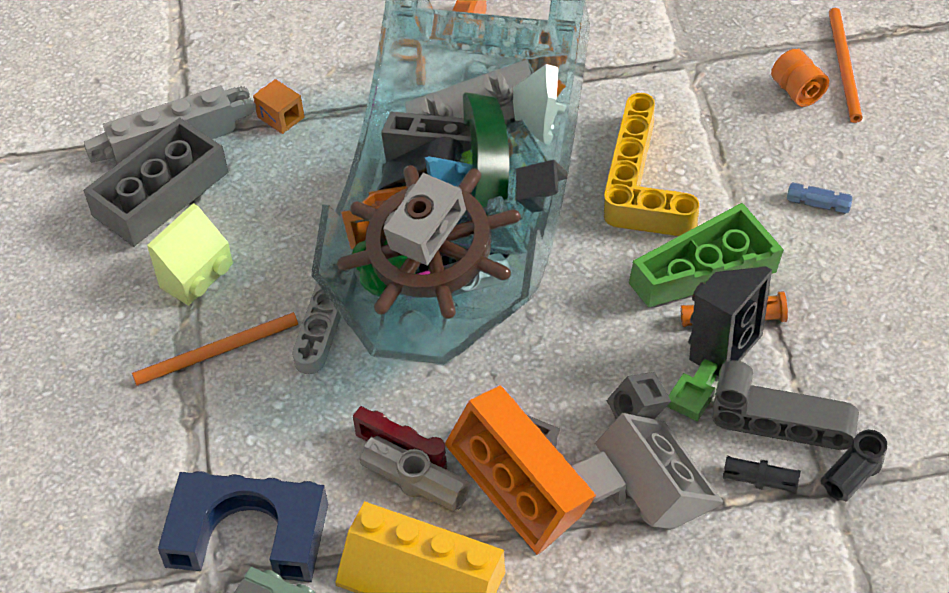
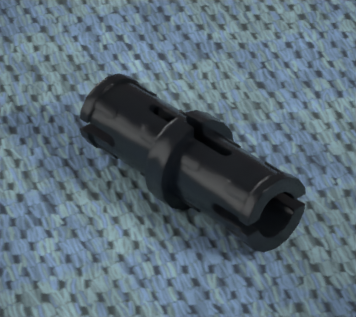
(761, 474)

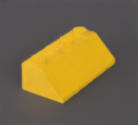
(411, 556)

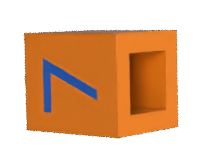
(278, 106)

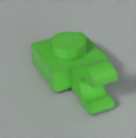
(694, 393)

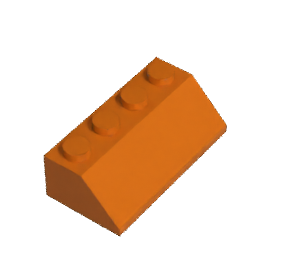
(518, 468)

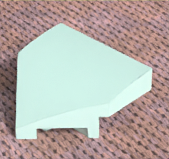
(536, 103)

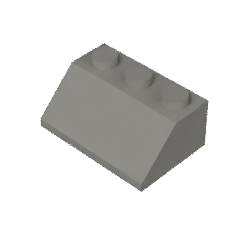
(657, 471)

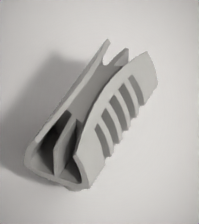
(496, 84)

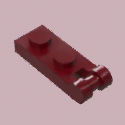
(374, 423)

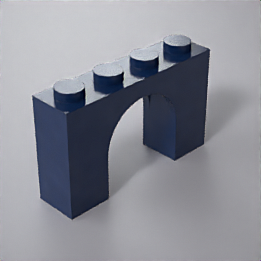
(207, 499)

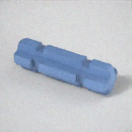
(819, 197)

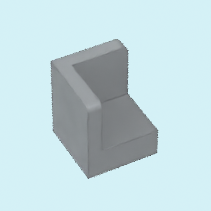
(602, 478)

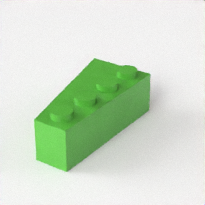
(720, 244)

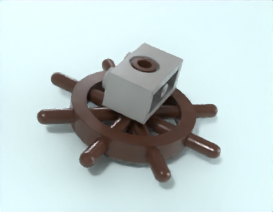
(421, 226)

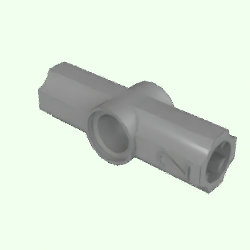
(430, 483)

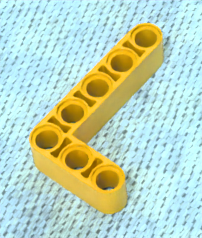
(636, 206)

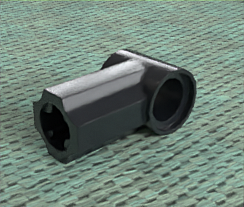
(854, 466)

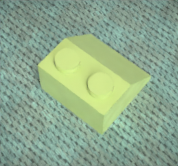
(189, 255)

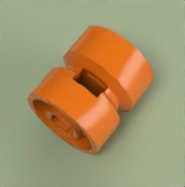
(800, 77)

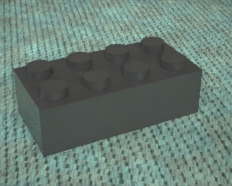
(156, 181)

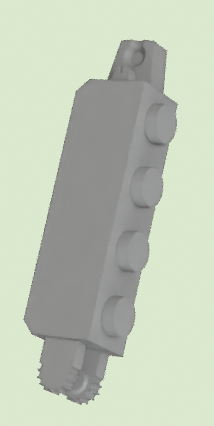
(208, 111)

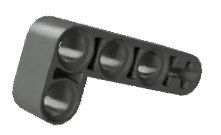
(781, 413)

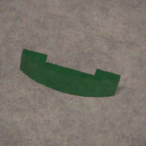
(488, 146)

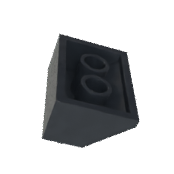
(728, 315)

